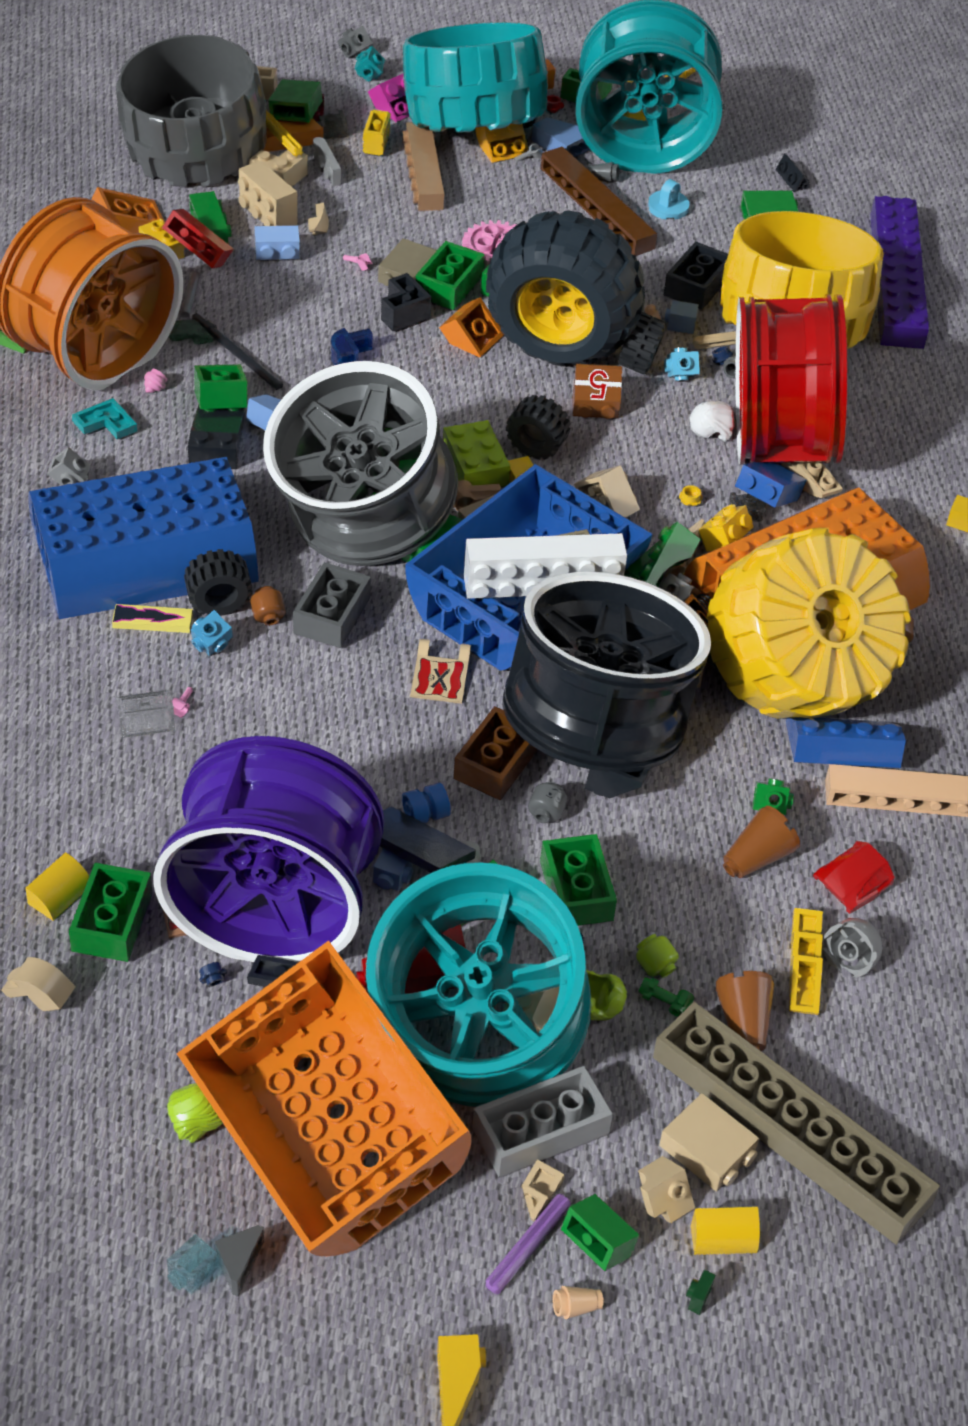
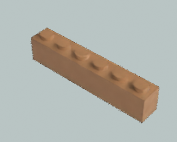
(423, 168)

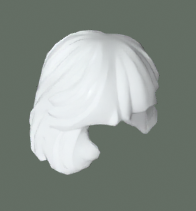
(712, 418)

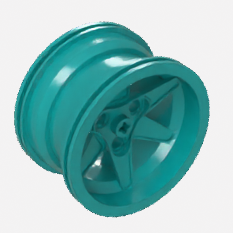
(468, 895)

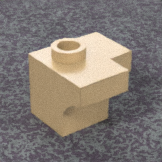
(665, 1189)

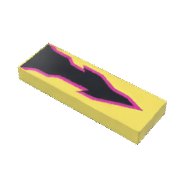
(152, 618)

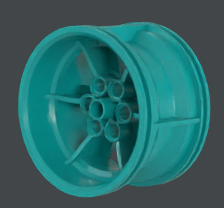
(644, 31)

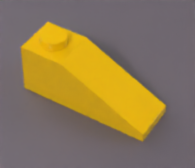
(458, 1374)

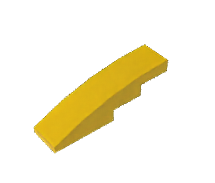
(805, 961)

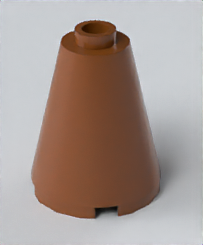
(761, 843)
(747, 1004)

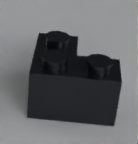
(405, 303)

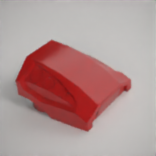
(856, 876)

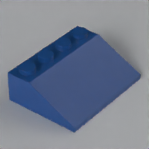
(846, 742)

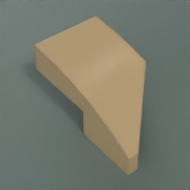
(320, 223)
(540, 1187)

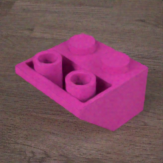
(391, 97)

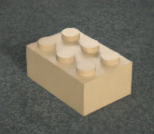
(267, 195)

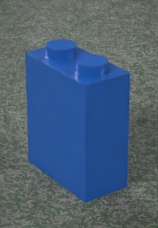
(770, 483)

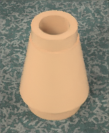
(576, 1301)

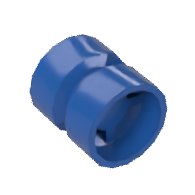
(427, 804)

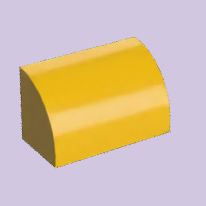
(57, 886)
(725, 1230)

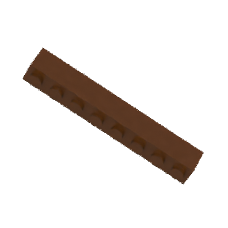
(597, 199)

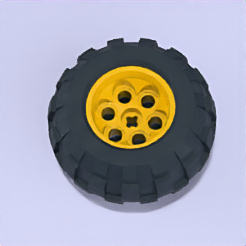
(565, 288)

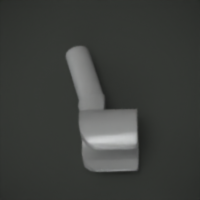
(534, 150)

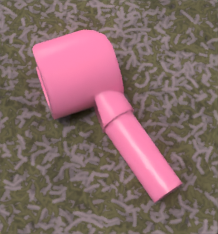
(362, 260)
(180, 704)

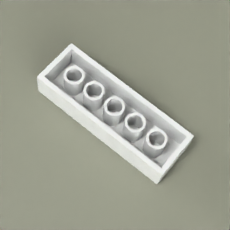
(519, 563)

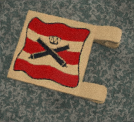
(440, 677)

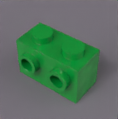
(608, 1235)

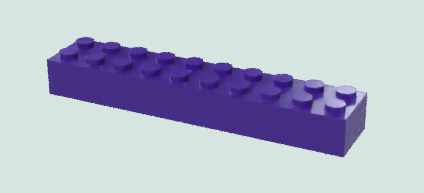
(902, 285)

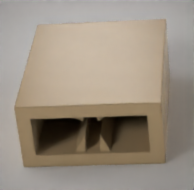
(710, 1142)

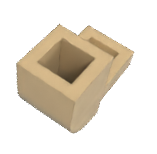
(41, 983)

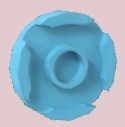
(669, 201)

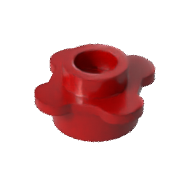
(554, 103)

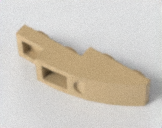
(819, 479)

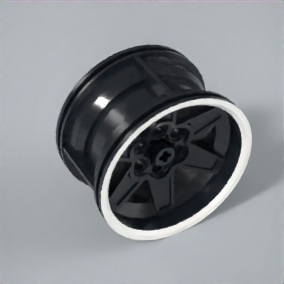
(605, 671)

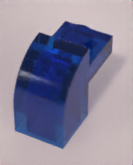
(347, 346)

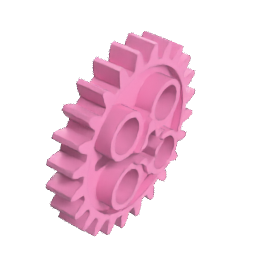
(485, 238)

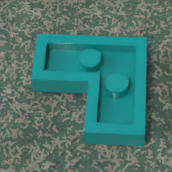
(108, 415)

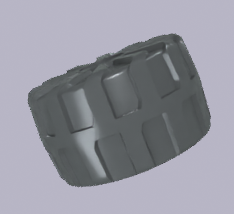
(191, 109)

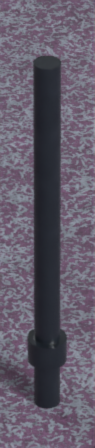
(212, 329)

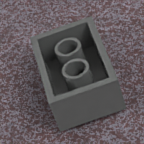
(331, 605)

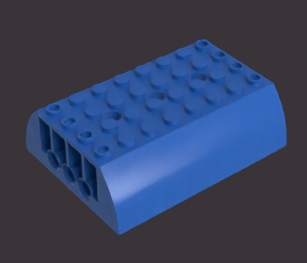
(527, 507)
(131, 553)

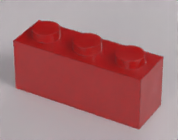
(197, 238)

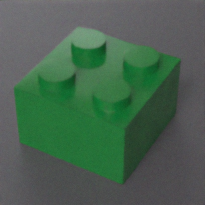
(220, 387)

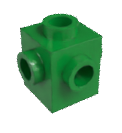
(774, 786)

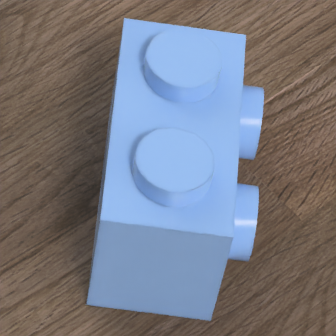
(277, 242)

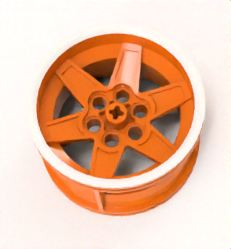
(88, 292)

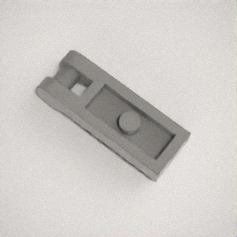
(327, 161)

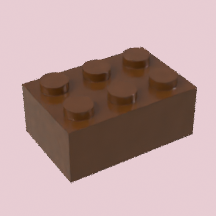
(493, 756)

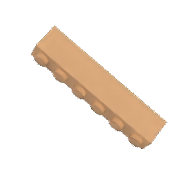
(897, 790)

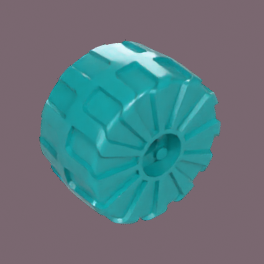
(475, 76)

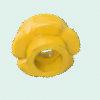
(691, 495)

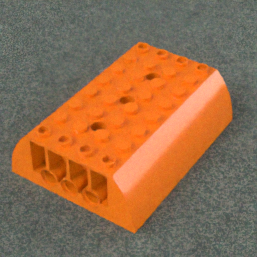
(843, 515)
(284, 1114)

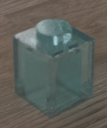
(192, 1264)

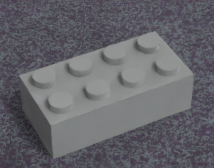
(541, 1121)

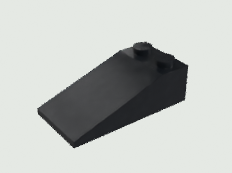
(216, 435)

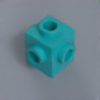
(370, 64)

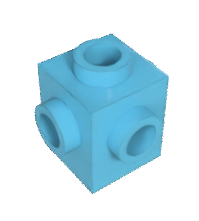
(689, 363)

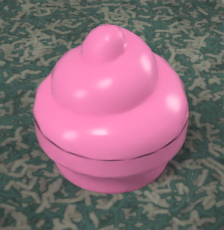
(154, 381)

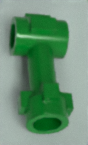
(679, 1002)

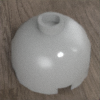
(853, 940)

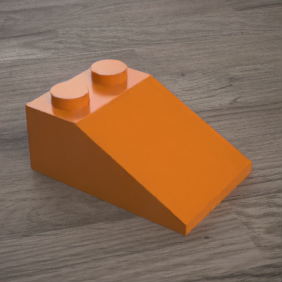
(129, 209)

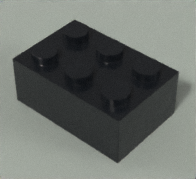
(696, 275)

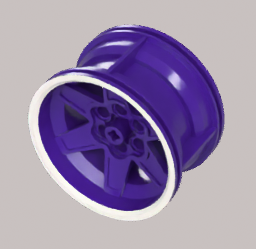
(270, 850)

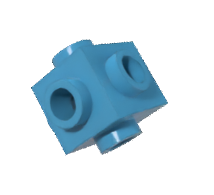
(211, 633)

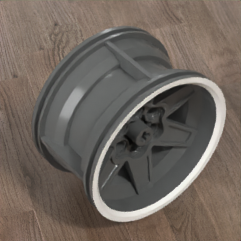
(335, 434)

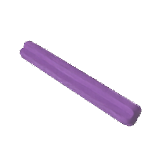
(527, 1244)

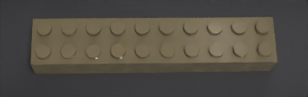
(796, 1122)

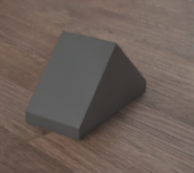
(238, 1255)

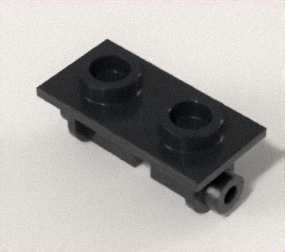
(791, 174)

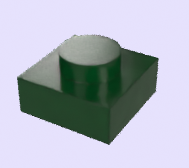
(699, 1291)

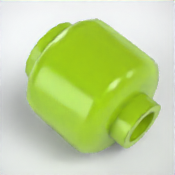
(657, 956)

